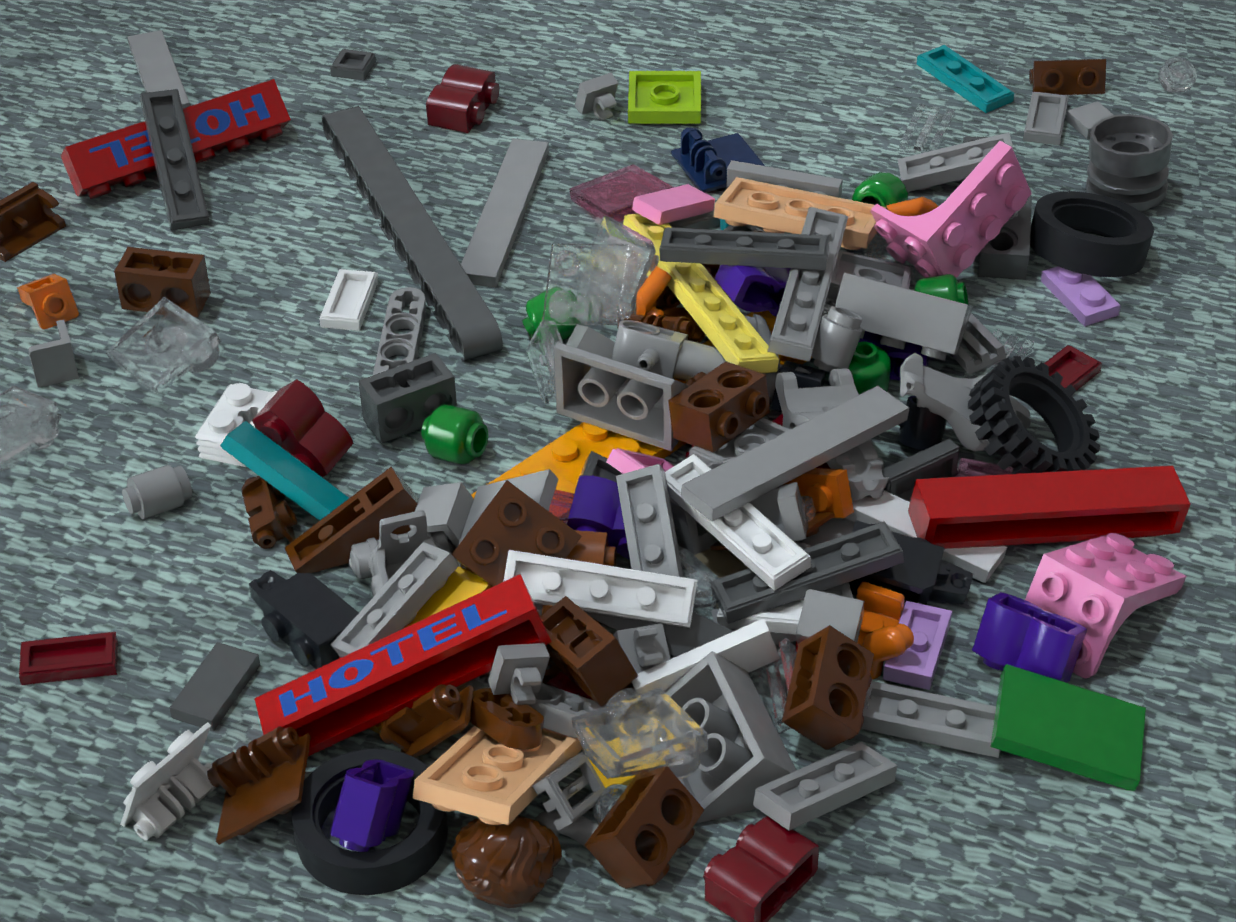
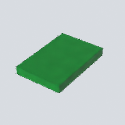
(1069, 727)

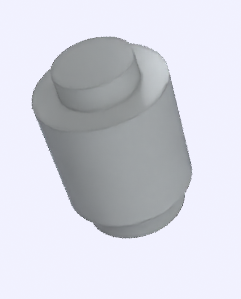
(837, 339)
(157, 491)

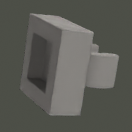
(597, 96)
(644, 646)
(519, 671)

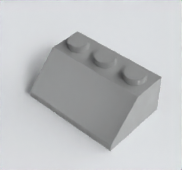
(905, 315)
(615, 396)
(740, 734)

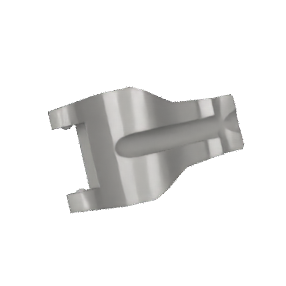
(949, 399)
(804, 404)

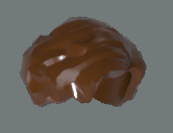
(504, 861)

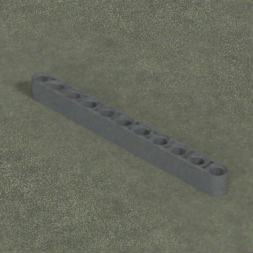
(414, 234)

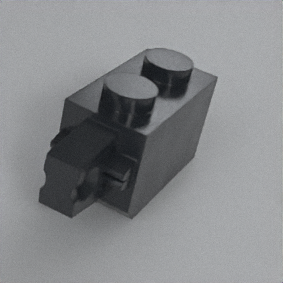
(921, 575)
(302, 615)

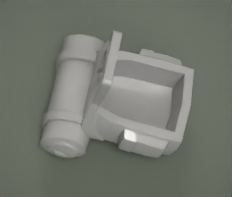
(387, 554)

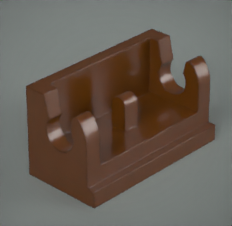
(26, 220)

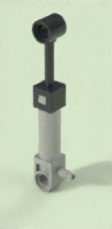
(676, 357)

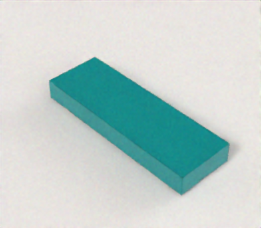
(965, 78)
(283, 470)

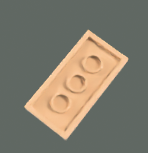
(785, 210)
(490, 778)

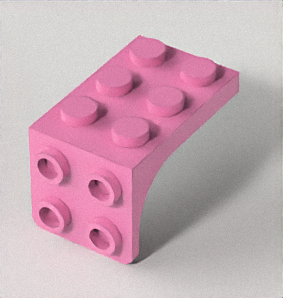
(961, 226)
(1100, 588)

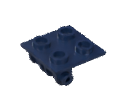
(708, 160)

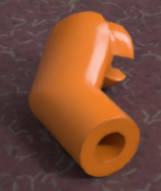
(912, 207)
(650, 291)
(887, 644)

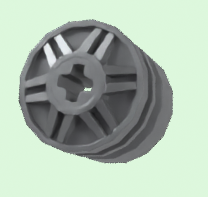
(1130, 160)

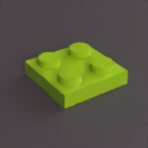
(664, 97)

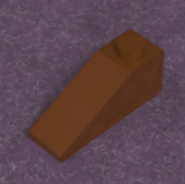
(353, 522)

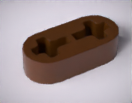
(505, 721)

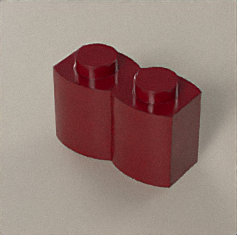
(461, 98)
(303, 428)
(760, 871)

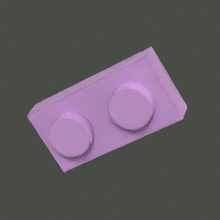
(1080, 295)
(920, 661)

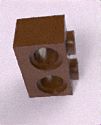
(151, 274)
(719, 406)
(586, 652)
(828, 688)
(645, 828)

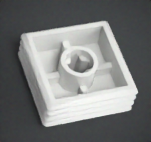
(234, 407)

